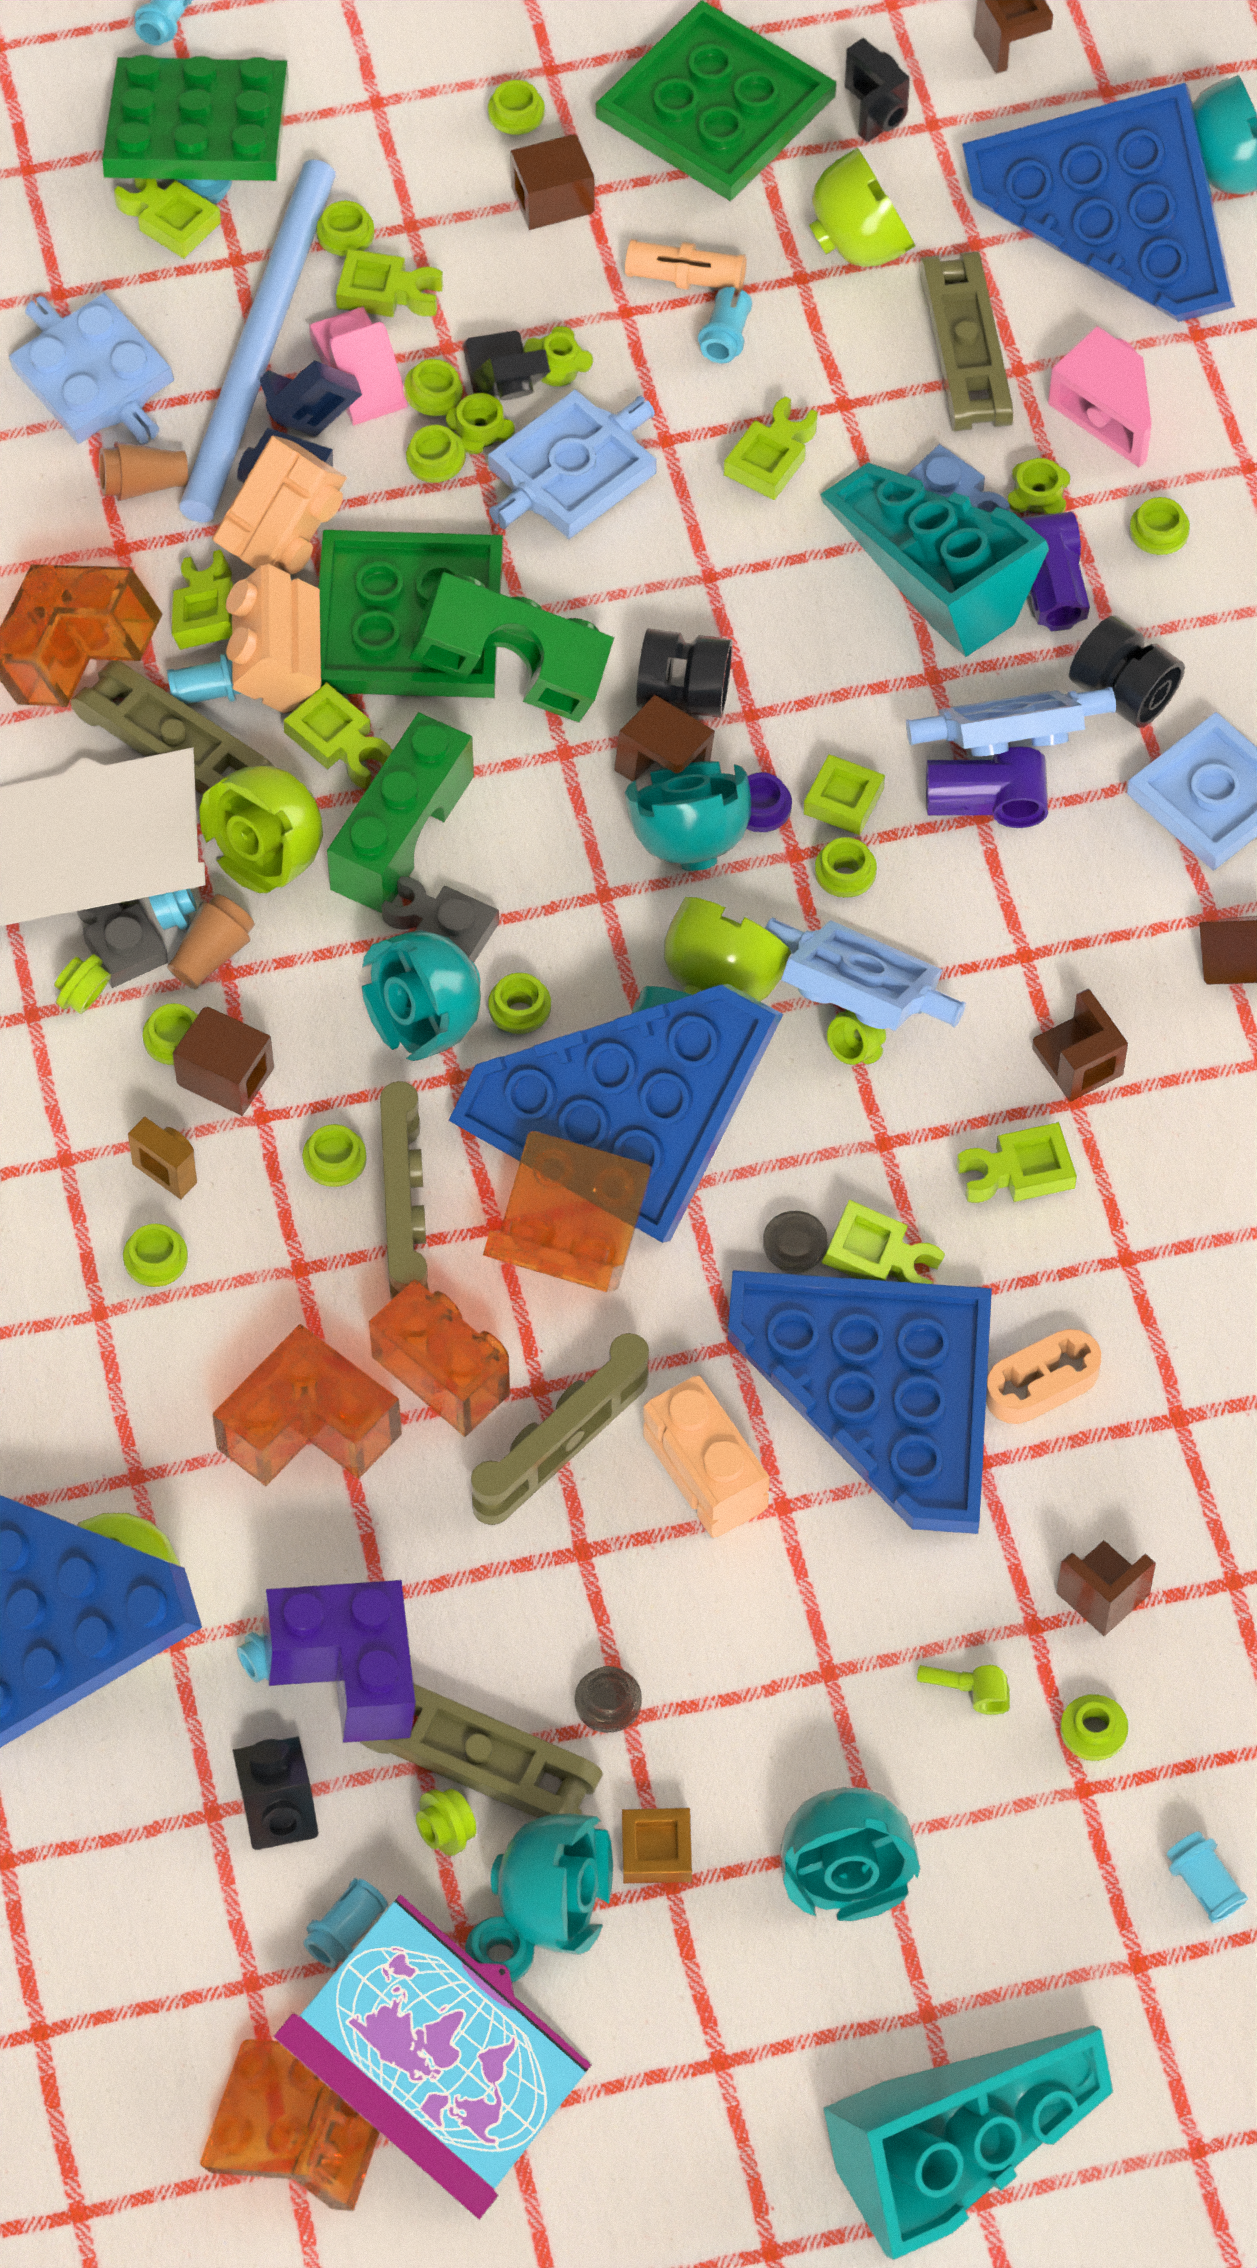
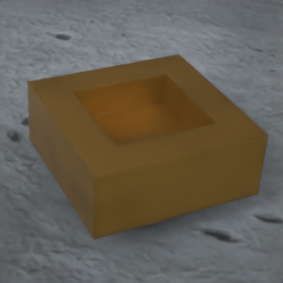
(163, 1156)
(656, 1845)

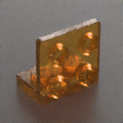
(571, 1212)
(289, 2126)

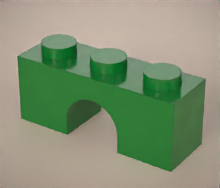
(560, 653)
(380, 836)

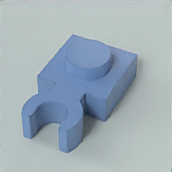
(947, 473)

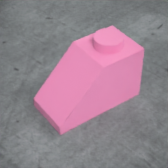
(1105, 393)

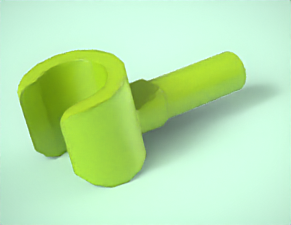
(987, 1682)

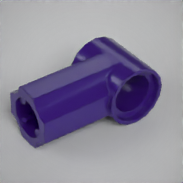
(1059, 588)
(1007, 787)

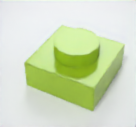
(844, 794)

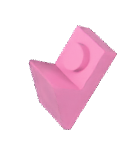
(364, 351)

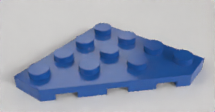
(1118, 195)
(635, 1087)
(883, 1377)
(77, 1613)

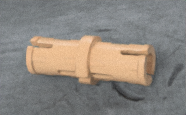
(685, 265)

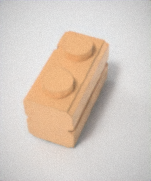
(281, 507)
(275, 638)
(706, 1456)

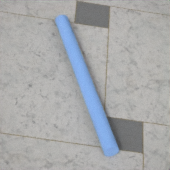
(257, 342)

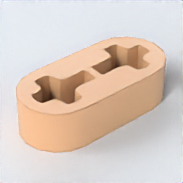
(1047, 1385)

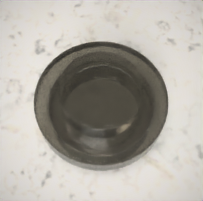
(795, 1241)
(608, 1699)

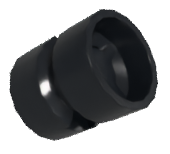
(705, 672)
(1139, 675)

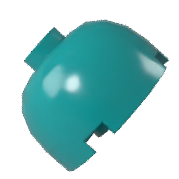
(1228, 136)
(691, 813)
(421, 992)
(848, 1854)
(552, 1881)

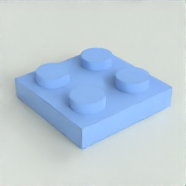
(1204, 790)

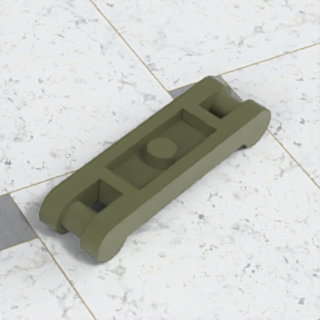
(966, 340)
(160, 724)
(402, 1172)
(578, 1418)
(492, 1757)

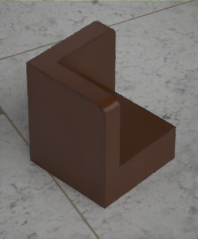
(1005, 22)
(552, 181)
(661, 735)
(1229, 950)
(1083, 1049)
(223, 1060)
(1104, 1585)

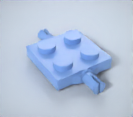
(92, 369)
(572, 463)
(994, 723)
(863, 976)

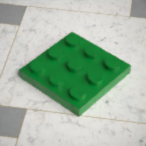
(716, 100)
(196, 118)
(374, 603)

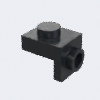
(879, 85)
(501, 367)
(276, 1792)

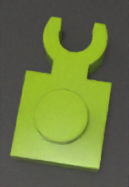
(170, 217)
(383, 282)
(771, 455)
(200, 609)
(335, 730)
(1026, 1160)
(872, 1247)

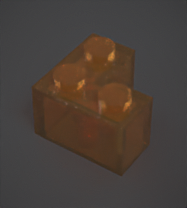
(64, 621)
(304, 1397)

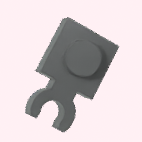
(451, 914)
(123, 941)

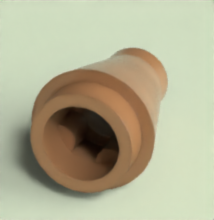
(140, 470)
(211, 939)

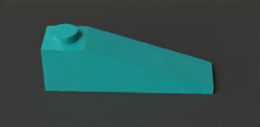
(949, 559)
(944, 2136)

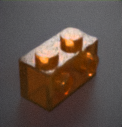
(441, 1356)

